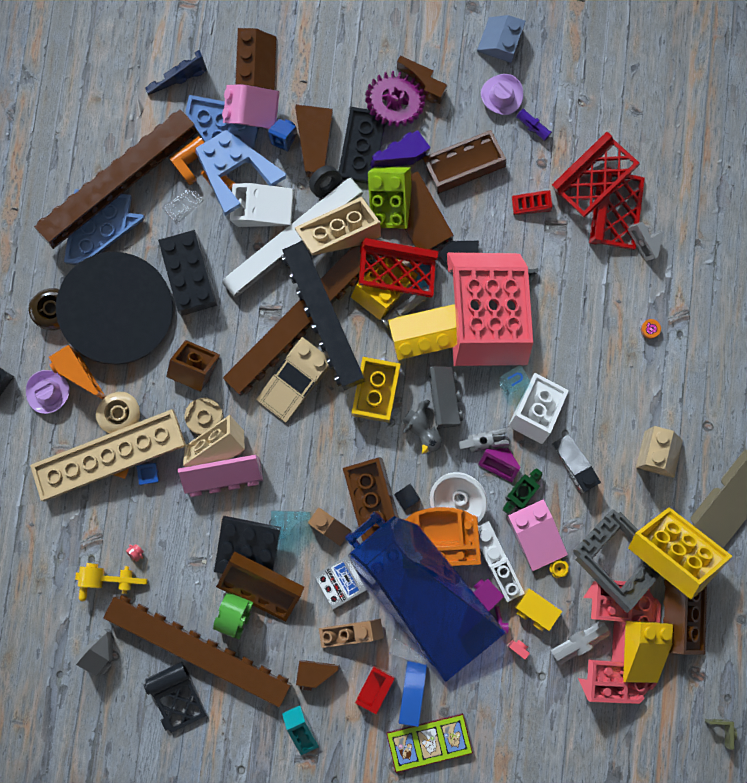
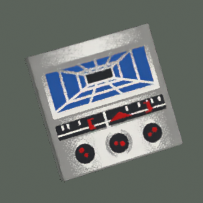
(340, 582)

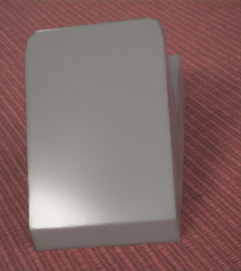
(647, 244)

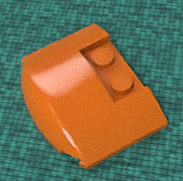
(452, 532)

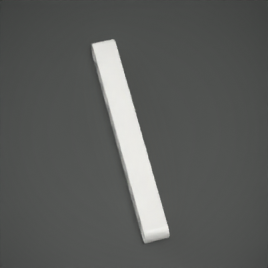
(271, 253)

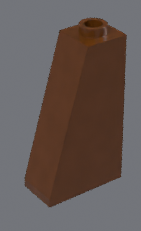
(315, 135)

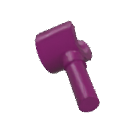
(505, 626)

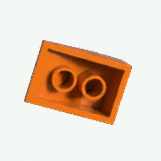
(70, 364)

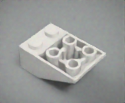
(262, 205)

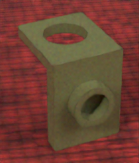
(730, 731)

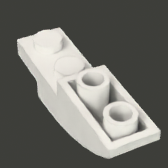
(498, 563)

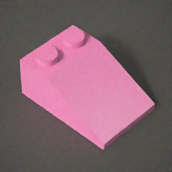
(537, 535)

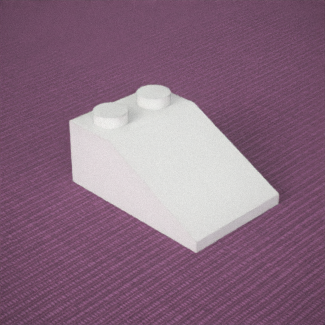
(538, 408)

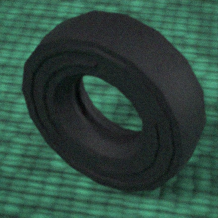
(319, 175)

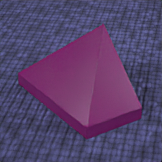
(500, 462)

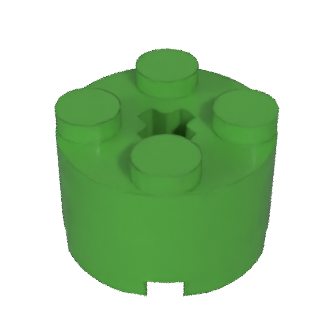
(233, 615)

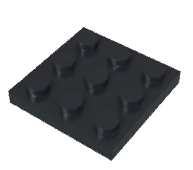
(249, 539)

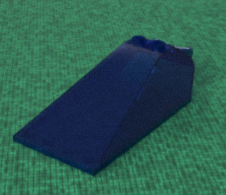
(423, 593)

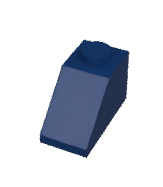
(282, 134)

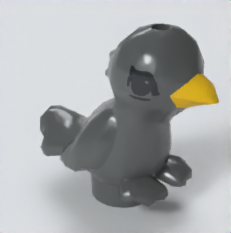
(418, 424)

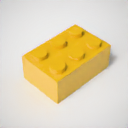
(376, 395)

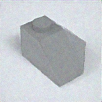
(97, 654)

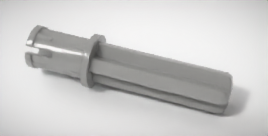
(405, 307)

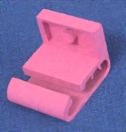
(250, 106)

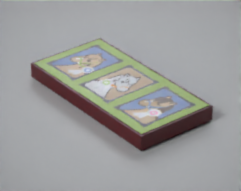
(429, 742)

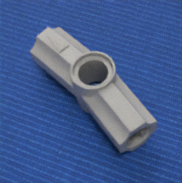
(580, 642)

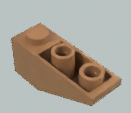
(351, 633)

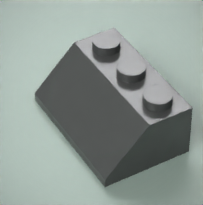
(445, 397)

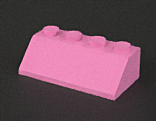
(220, 475)

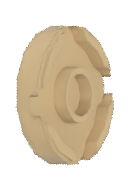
(202, 415)

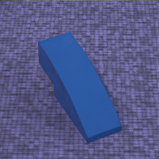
(412, 694)

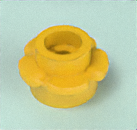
(564, 568)

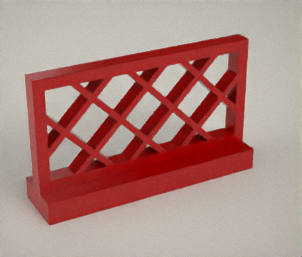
(582, 167)
(599, 216)
(402, 253)

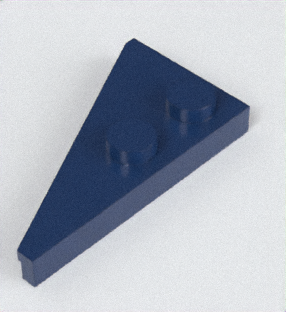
(179, 73)

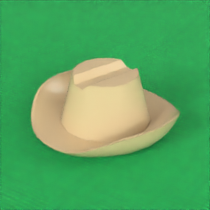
(117, 412)

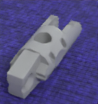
(474, 441)

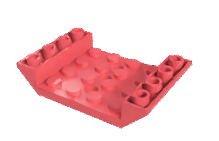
(486, 334)

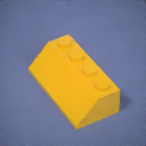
(424, 332)

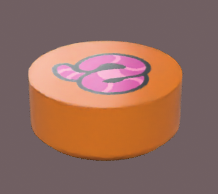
(650, 328)

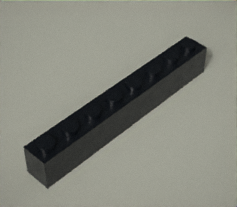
(324, 317)

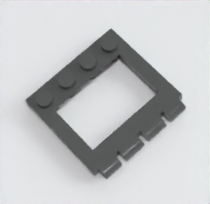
(585, 552)

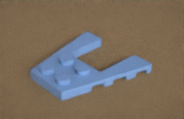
(227, 153)

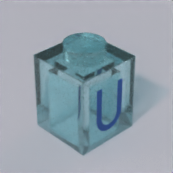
(513, 380)

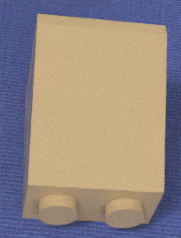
(659, 451)

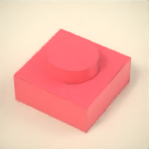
(519, 648)

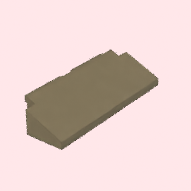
(726, 507)

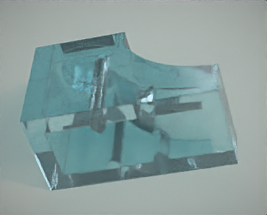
(288, 520)

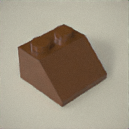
(192, 365)

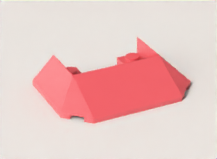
(606, 677)

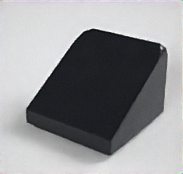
(407, 496)

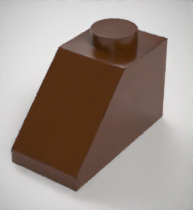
(313, 673)

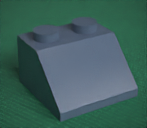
(501, 37)

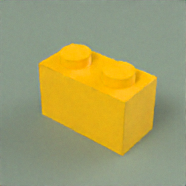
(537, 609)

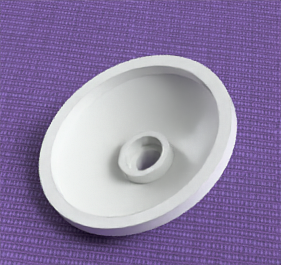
(447, 490)

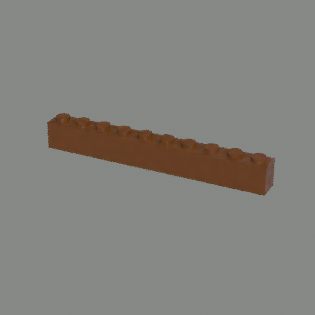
(115, 179)
(292, 326)
(197, 650)

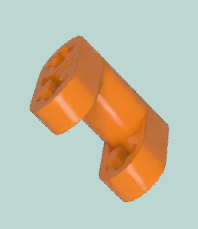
(185, 157)

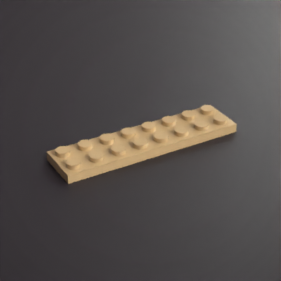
(107, 455)

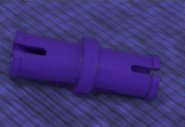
(533, 124)

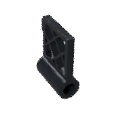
(164, 685)

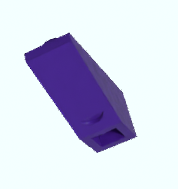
(405, 152)

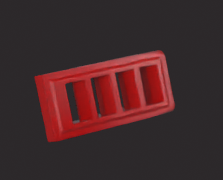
(531, 196)

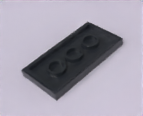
(361, 142)

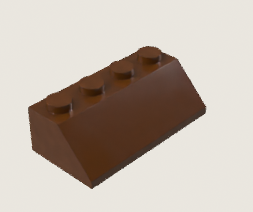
(255, 58)
(687, 619)

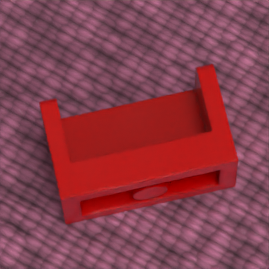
(374, 689)

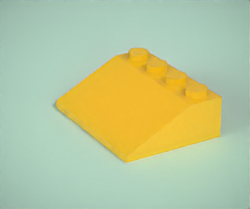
(679, 552)

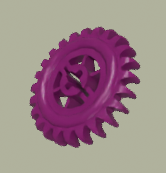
(397, 89)

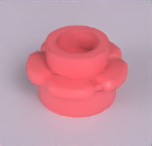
(135, 552)

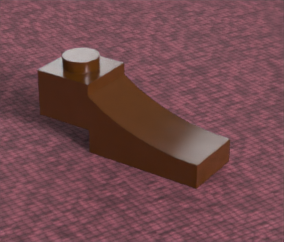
(433, 89)

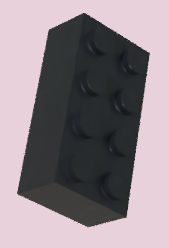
(187, 272)

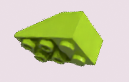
(390, 195)

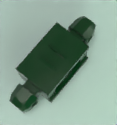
(535, 476)

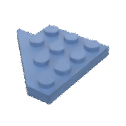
(209, 123)
(102, 230)

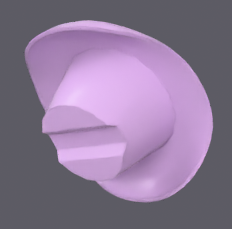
(502, 94)
(46, 391)

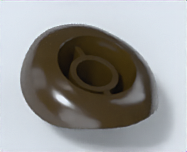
(43, 309)

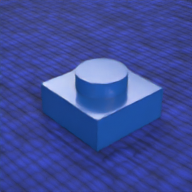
(147, 473)

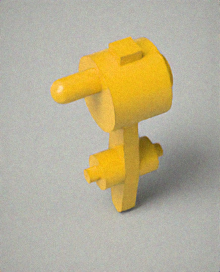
(93, 577)

